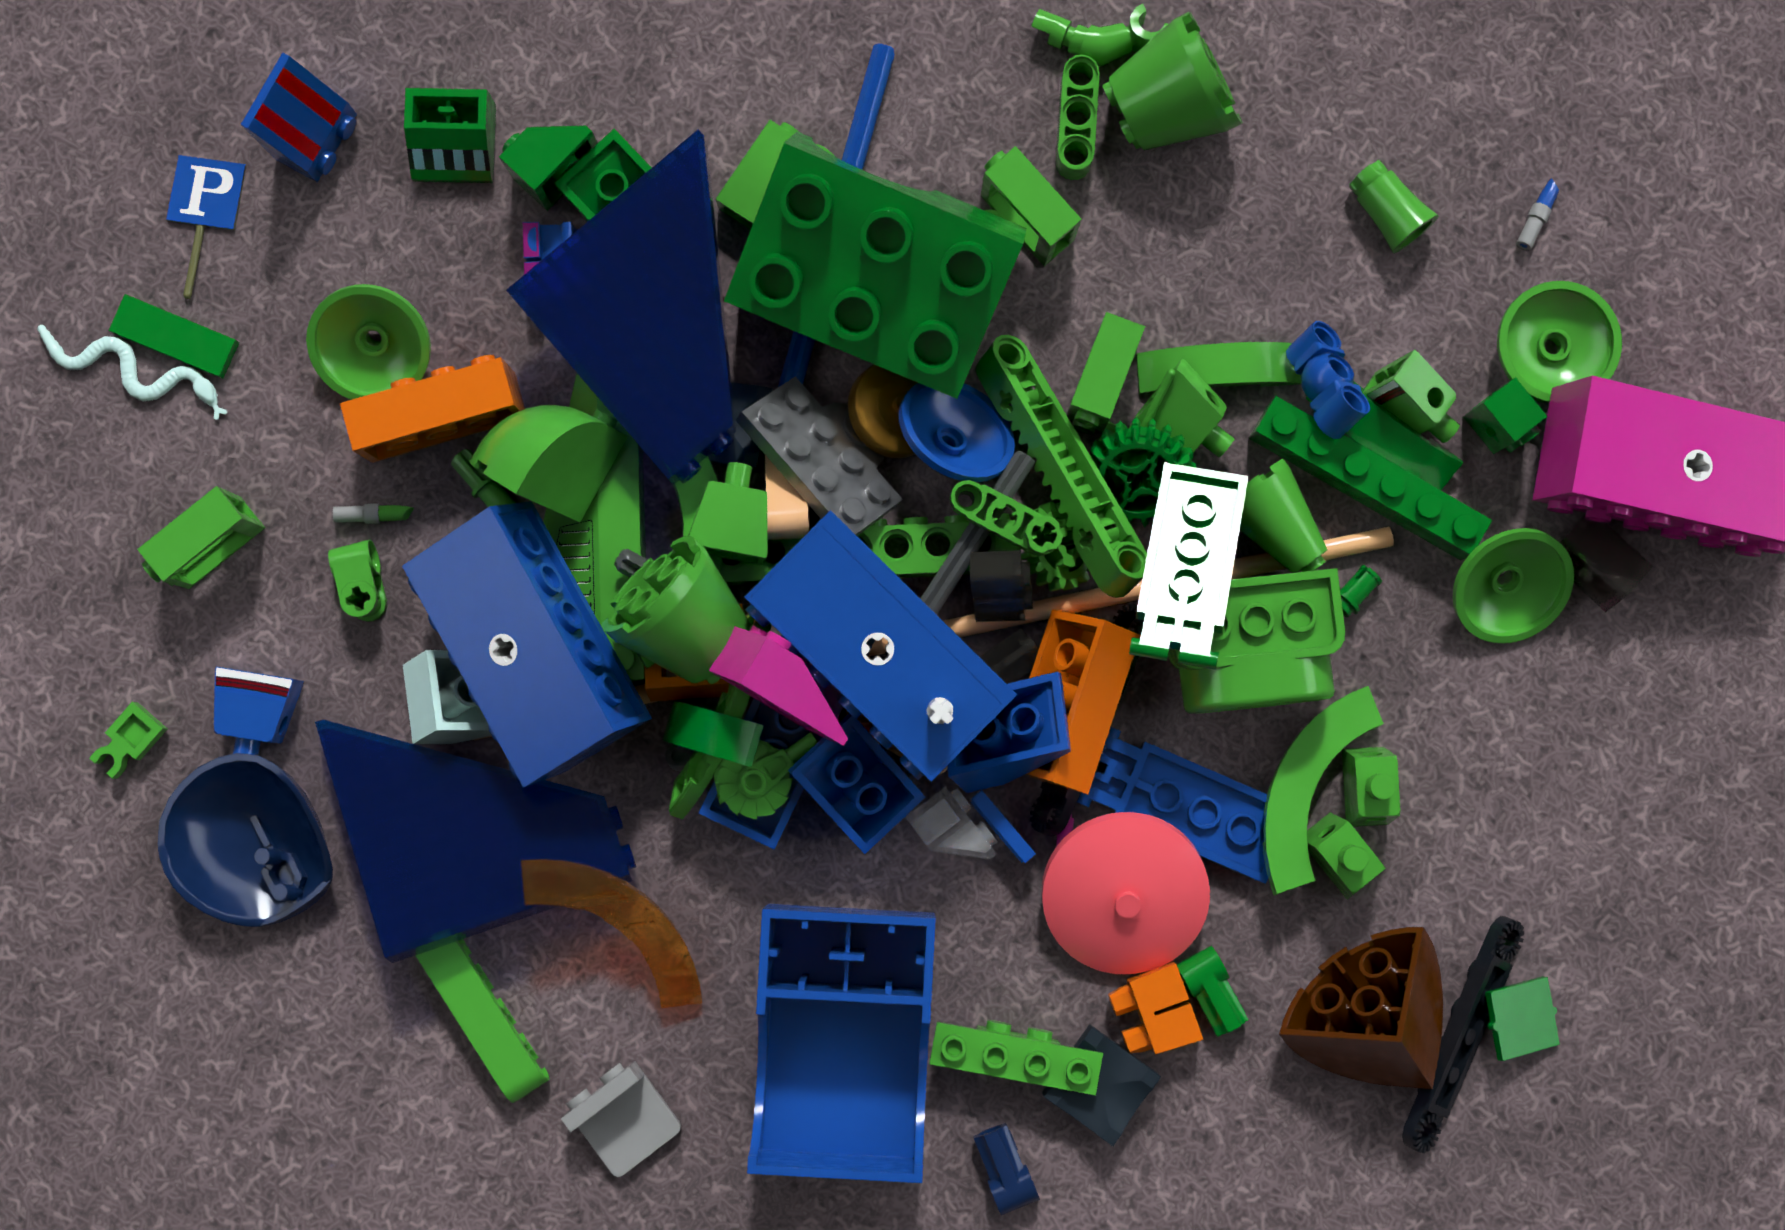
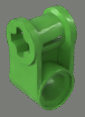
(359, 572)

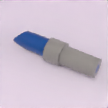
(1538, 215)

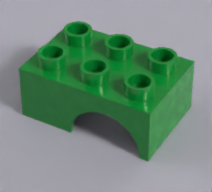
(875, 266)

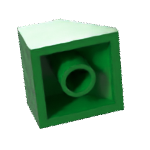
(543, 156)

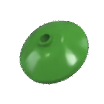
(1572, 318)
(348, 355)
(1521, 600)

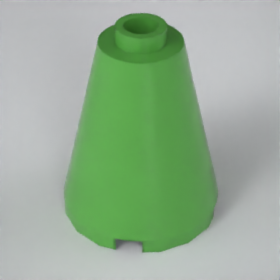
(1281, 521)

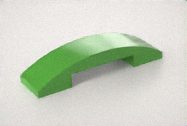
(1221, 364)

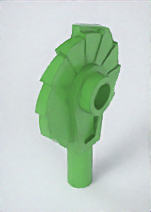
(763, 786)

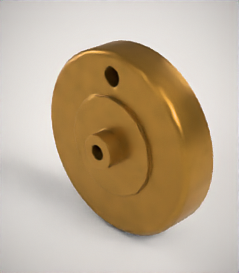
(875, 411)

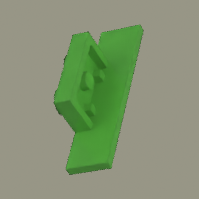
(1016, 1056)

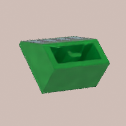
(450, 134)

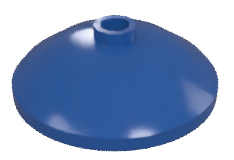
(956, 436)

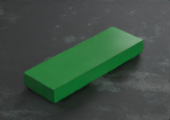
(174, 336)

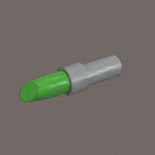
(371, 513)

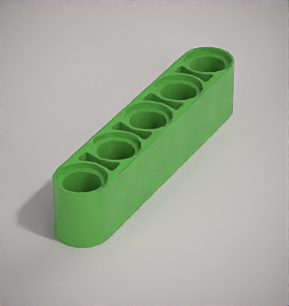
(484, 1019)

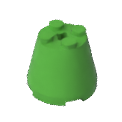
(1172, 89)
(677, 612)

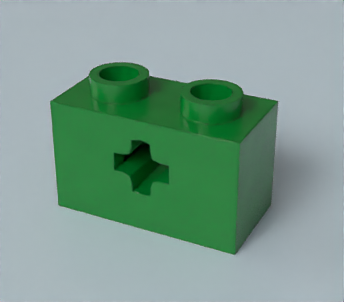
(1506, 418)

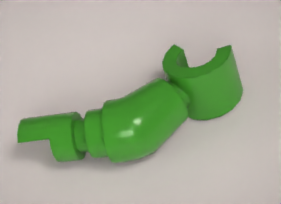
(1100, 43)

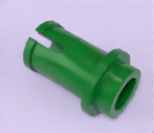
(1358, 589)

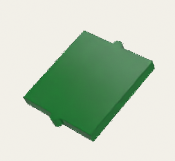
(1522, 1018)

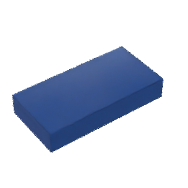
(1002, 827)

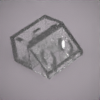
(948, 829)

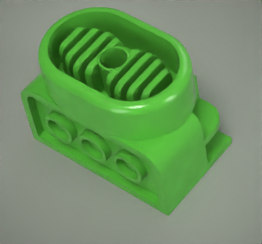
(1270, 645)

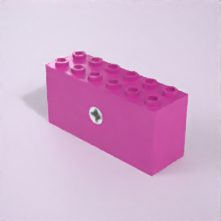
(1664, 465)

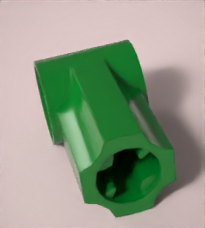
(1207, 982)

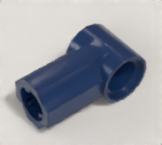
(1008, 1177)

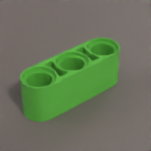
(1080, 99)

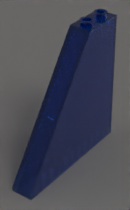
(643, 312)
(449, 834)

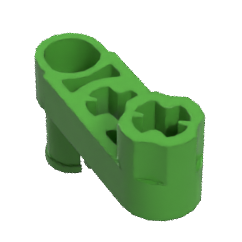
(1020, 534)

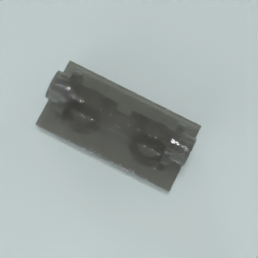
(1012, 656)

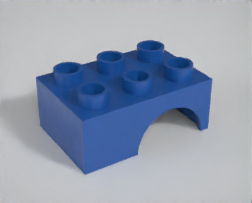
(842, 1043)

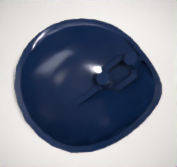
(244, 842)

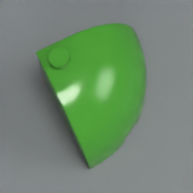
(551, 456)

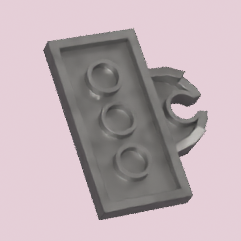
(820, 455)

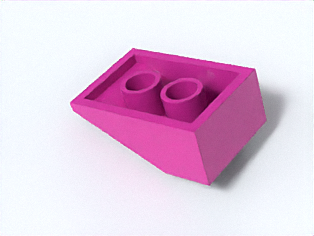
(773, 675)

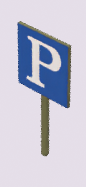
(204, 195)

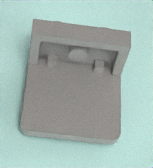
(623, 1118)

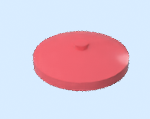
(1125, 893)

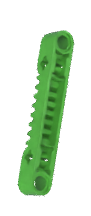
(1116, 553)

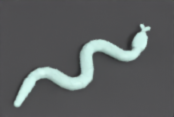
(202, 387)

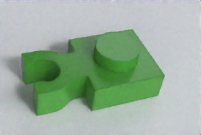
(131, 736)

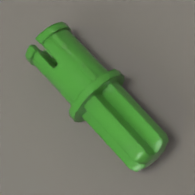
(483, 487)

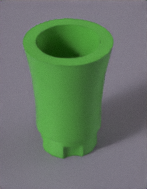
(1392, 206)

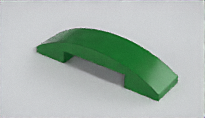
(1404, 446)
(713, 733)

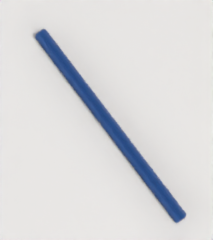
(854, 154)

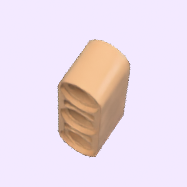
(786, 509)

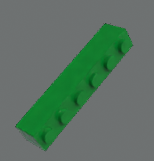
(1370, 479)

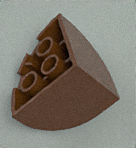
(1373, 1012)

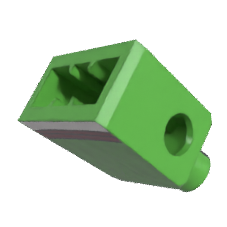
(1415, 395)

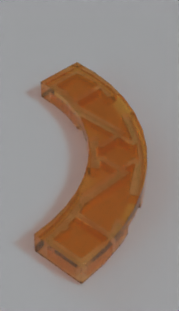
(625, 909)

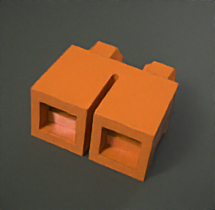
(1160, 1029)

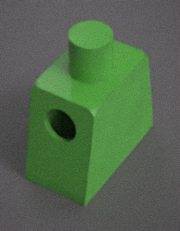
(1191, 411)
(733, 518)
(1370, 786)
(1343, 854)

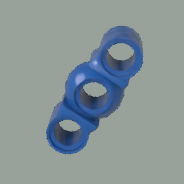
(1327, 380)

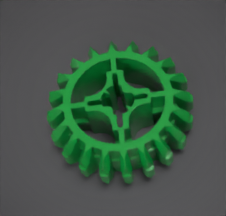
(1116, 453)

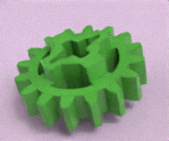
(1054, 567)

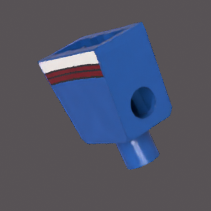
(253, 707)

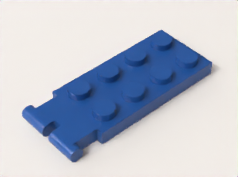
(1207, 807)

